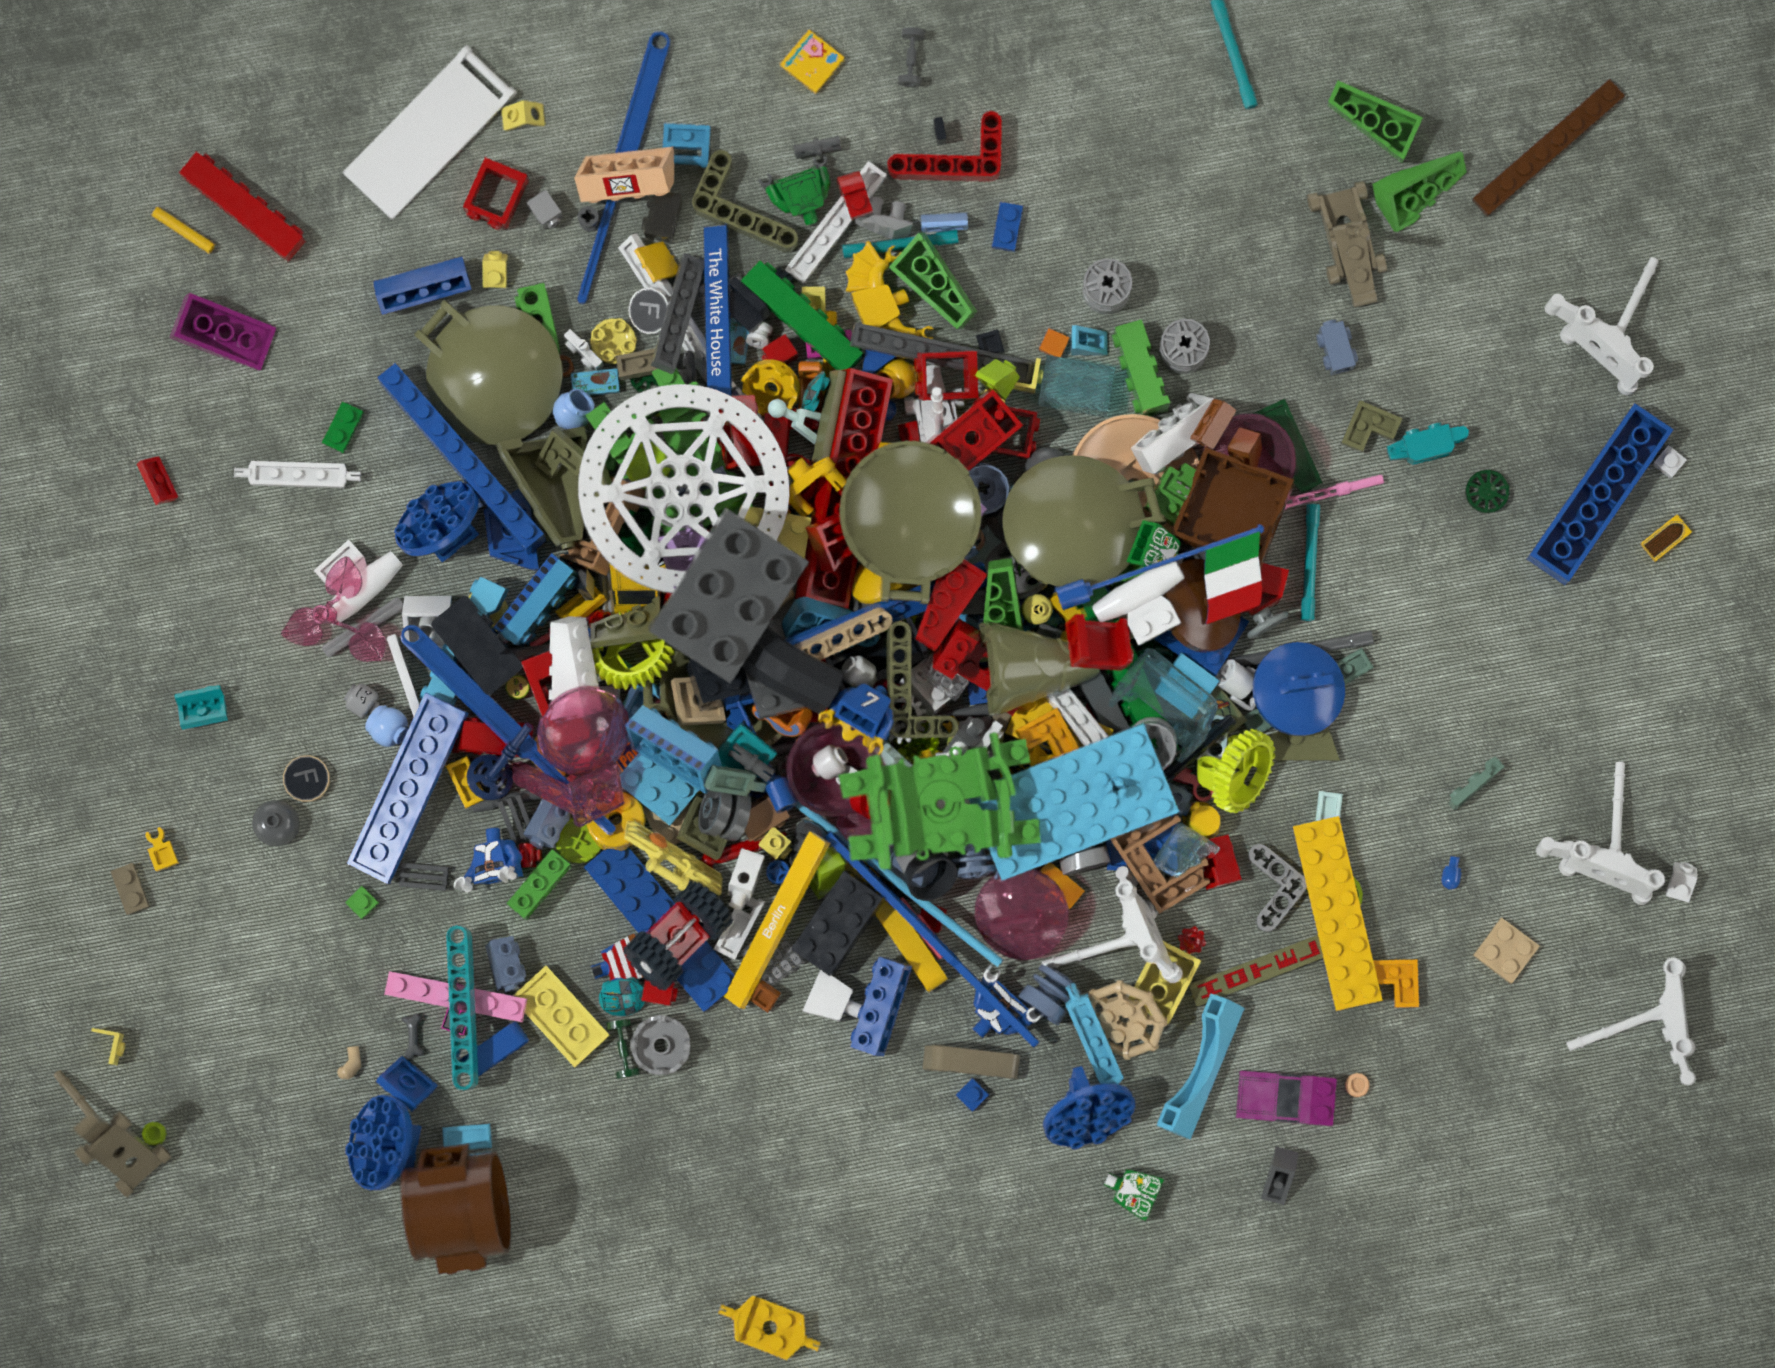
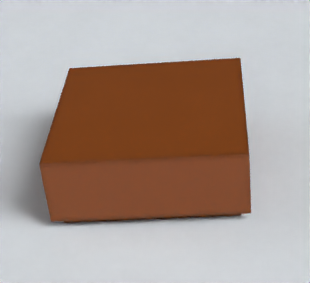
(765, 996)

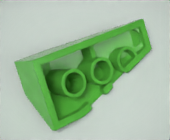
(1410, 191)

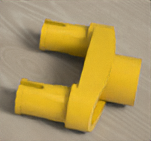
(804, 475)

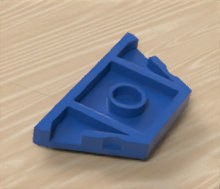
(503, 545)

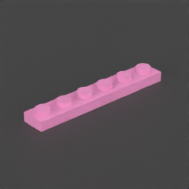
(437, 993)

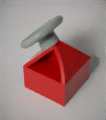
(1273, 586)

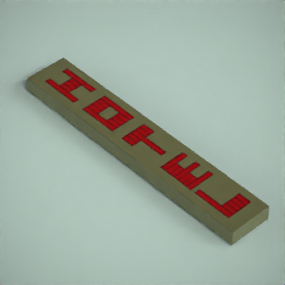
(1257, 970)

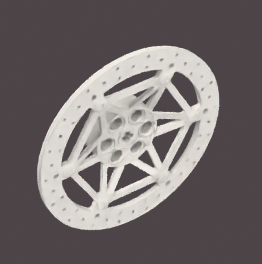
(678, 463)

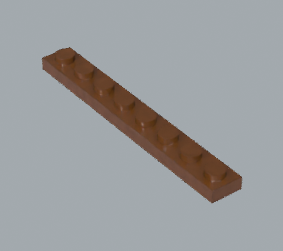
(1548, 147)

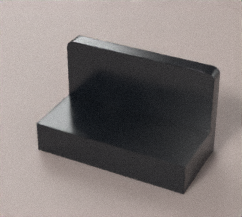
(746, 306)

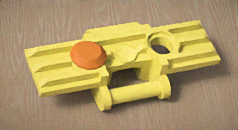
(687, 865)

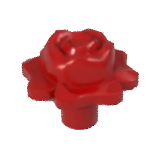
(1191, 940)

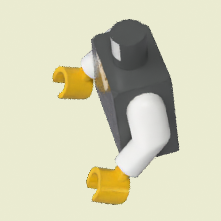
(967, 737)

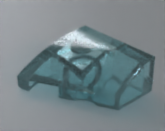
(1183, 850)

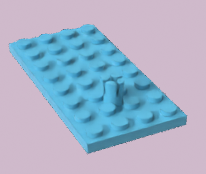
(1086, 798)

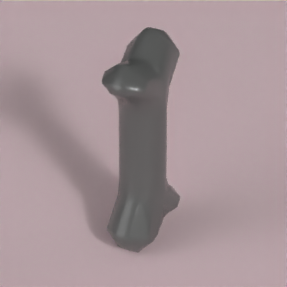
(412, 1024)

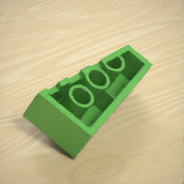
(1377, 119)
(931, 278)
(1140, 369)
(1002, 597)

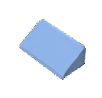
(944, 222)

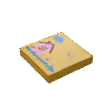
(812, 61)

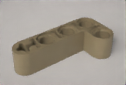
(971, 1061)

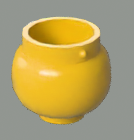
(902, 375)

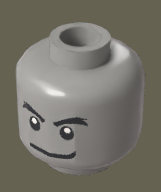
(361, 700)

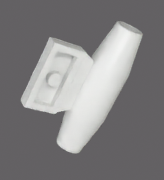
(374, 577)
(1143, 602)

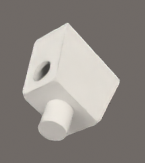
(744, 878)
(830, 999)

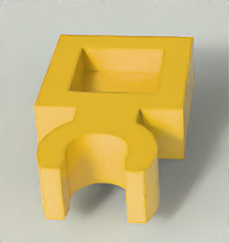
(162, 853)

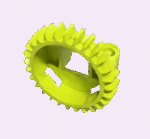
(619, 676)
(1241, 752)

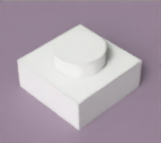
(1669, 461)

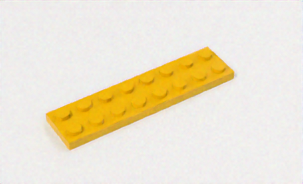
(1337, 913)

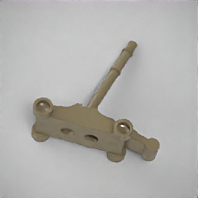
(1349, 242)
(113, 1143)

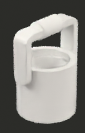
(1237, 682)

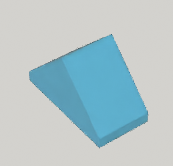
(1088, 341)

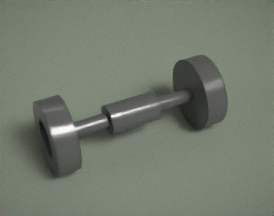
(912, 34)

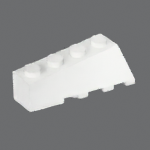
(1172, 437)
(572, 656)

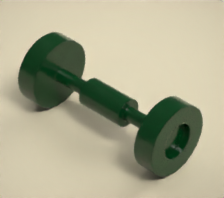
(623, 1048)

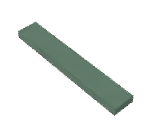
(1351, 668)

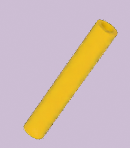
(183, 230)

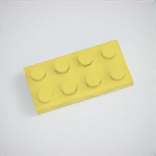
(561, 1016)

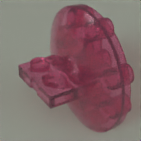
(1022, 915)

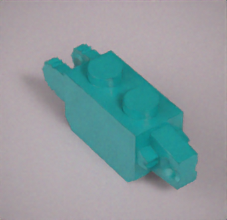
(1427, 444)

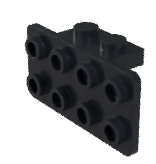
(477, 645)

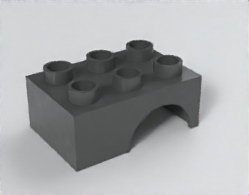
(728, 595)

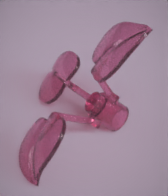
(304, 624)

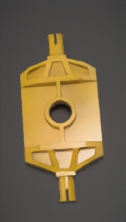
(750, 1321)

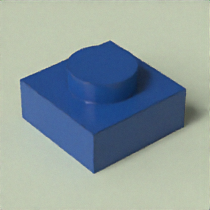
(972, 1094)

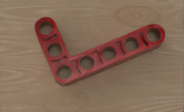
(955, 162)

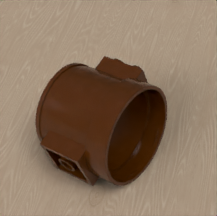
(456, 1208)

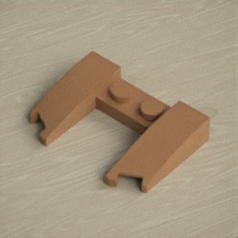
(586, 553)
(1160, 890)

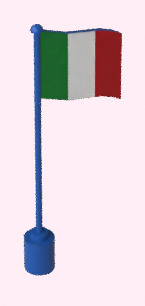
(1229, 574)

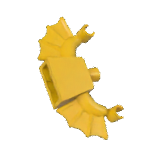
(874, 299)

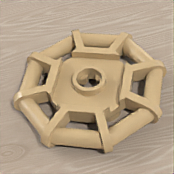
(1137, 1014)

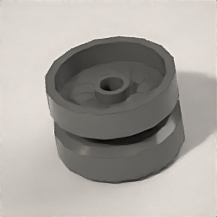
(724, 814)

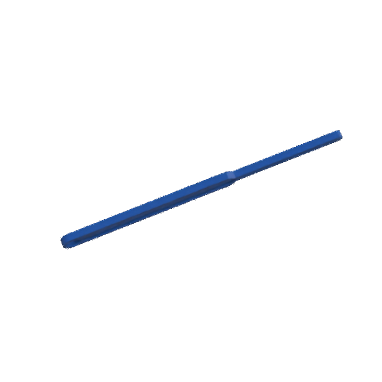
(629, 141)
(482, 705)
(930, 937)

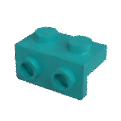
(201, 707)

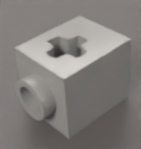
(545, 210)

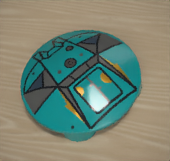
(810, 395)
(621, 997)

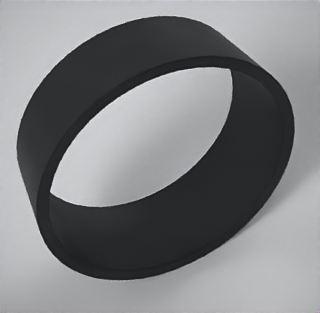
(937, 889)

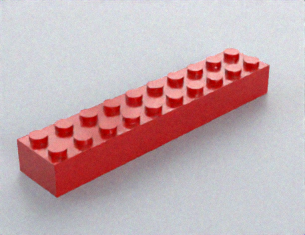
(855, 437)

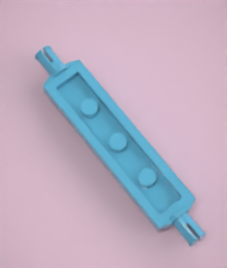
(1093, 1037)

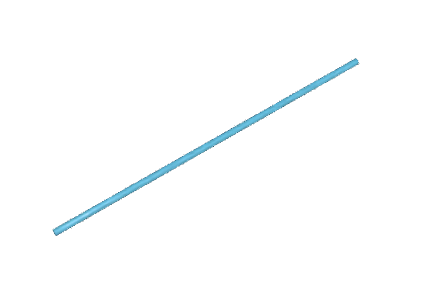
(890, 876)

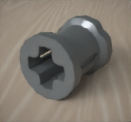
(583, 214)

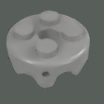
(660, 1028)

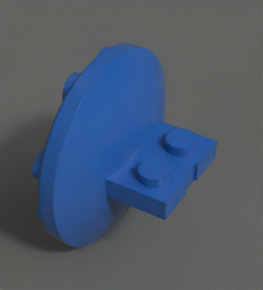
(438, 521)
(1298, 689)
(1088, 1112)
(382, 1144)

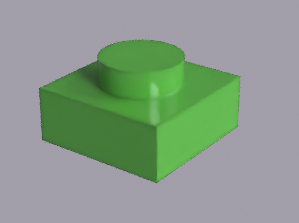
(362, 902)

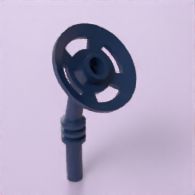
(495, 771)

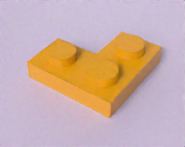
(1048, 728)
(1405, 980)

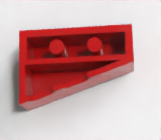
(738, 439)
(828, 542)
(479, 739)

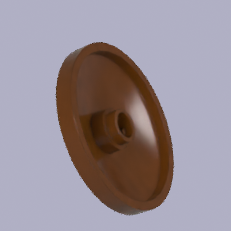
(1191, 606)

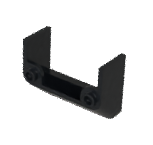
(878, 654)

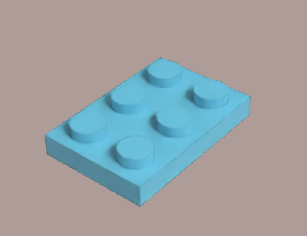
(657, 788)

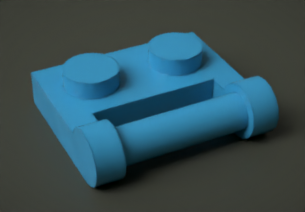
(688, 137)

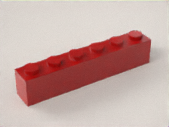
(242, 206)

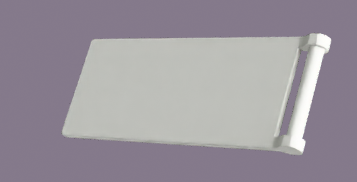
(427, 134)

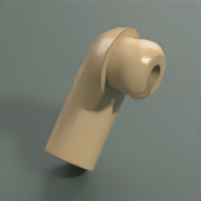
(352, 1066)

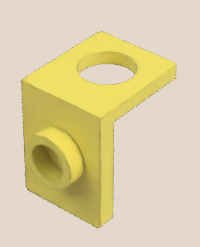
(520, 114)
(1037, 379)
(117, 1047)

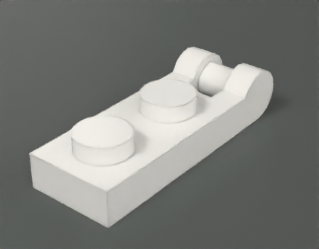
(736, 934)

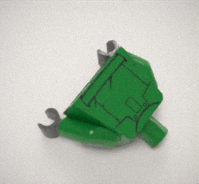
(801, 191)

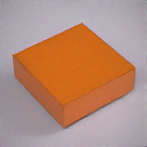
(1054, 343)

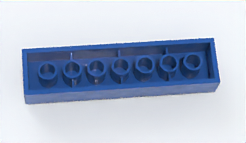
(1599, 494)

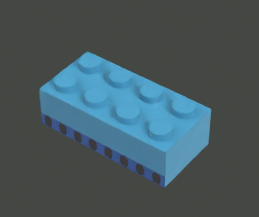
(537, 601)
(672, 747)

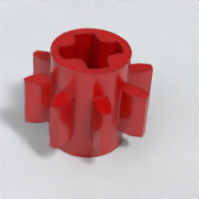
(530, 855)

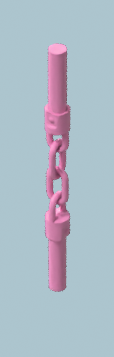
(1341, 489)

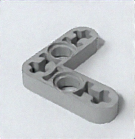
(1283, 881)

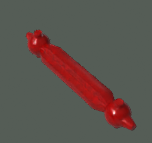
(733, 851)

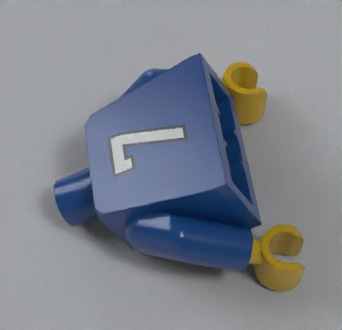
(864, 710)

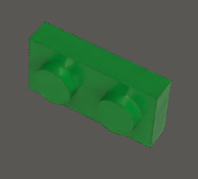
(342, 427)

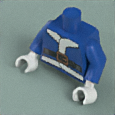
(492, 862)
(991, 1017)

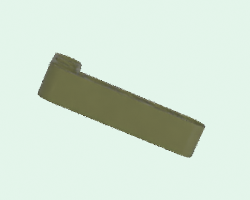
(737, 212)
(894, 691)

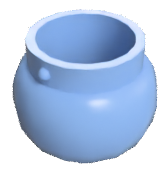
(571, 409)
(387, 726)

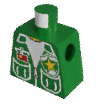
(1153, 545)
(1135, 1191)

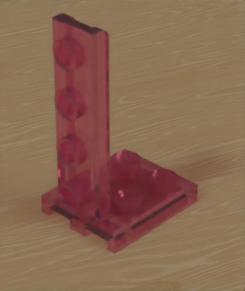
(584, 797)

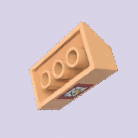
(626, 175)

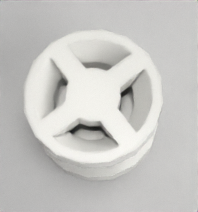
(759, 337)

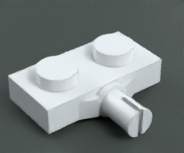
(579, 345)

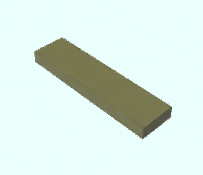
(829, 415)

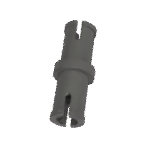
(817, 147)
(751, 762)

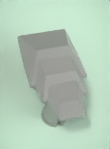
(888, 226)

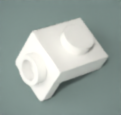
(1682, 881)

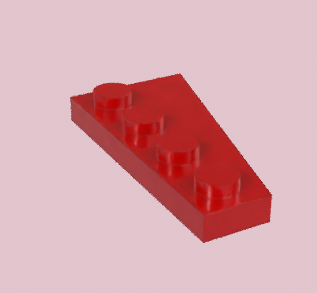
(948, 602)

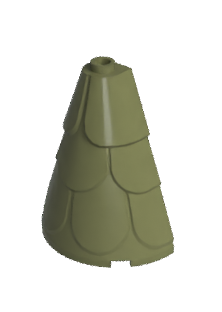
(552, 499)
(1026, 666)

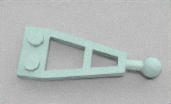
(778, 408)

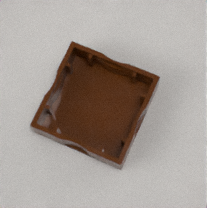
(1231, 500)

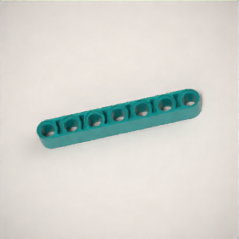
(469, 1017)

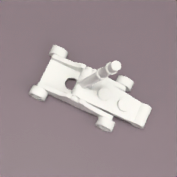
(1605, 341)
(933, 414)
(1606, 864)
(1140, 930)
(1671, 1011)

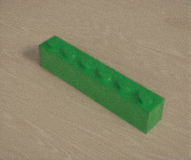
(801, 318)

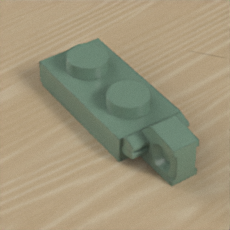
(733, 781)
(1476, 782)

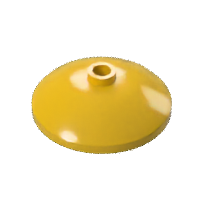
(867, 586)

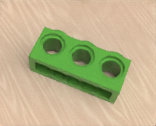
(539, 309)
(539, 884)

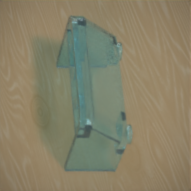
(1172, 696)

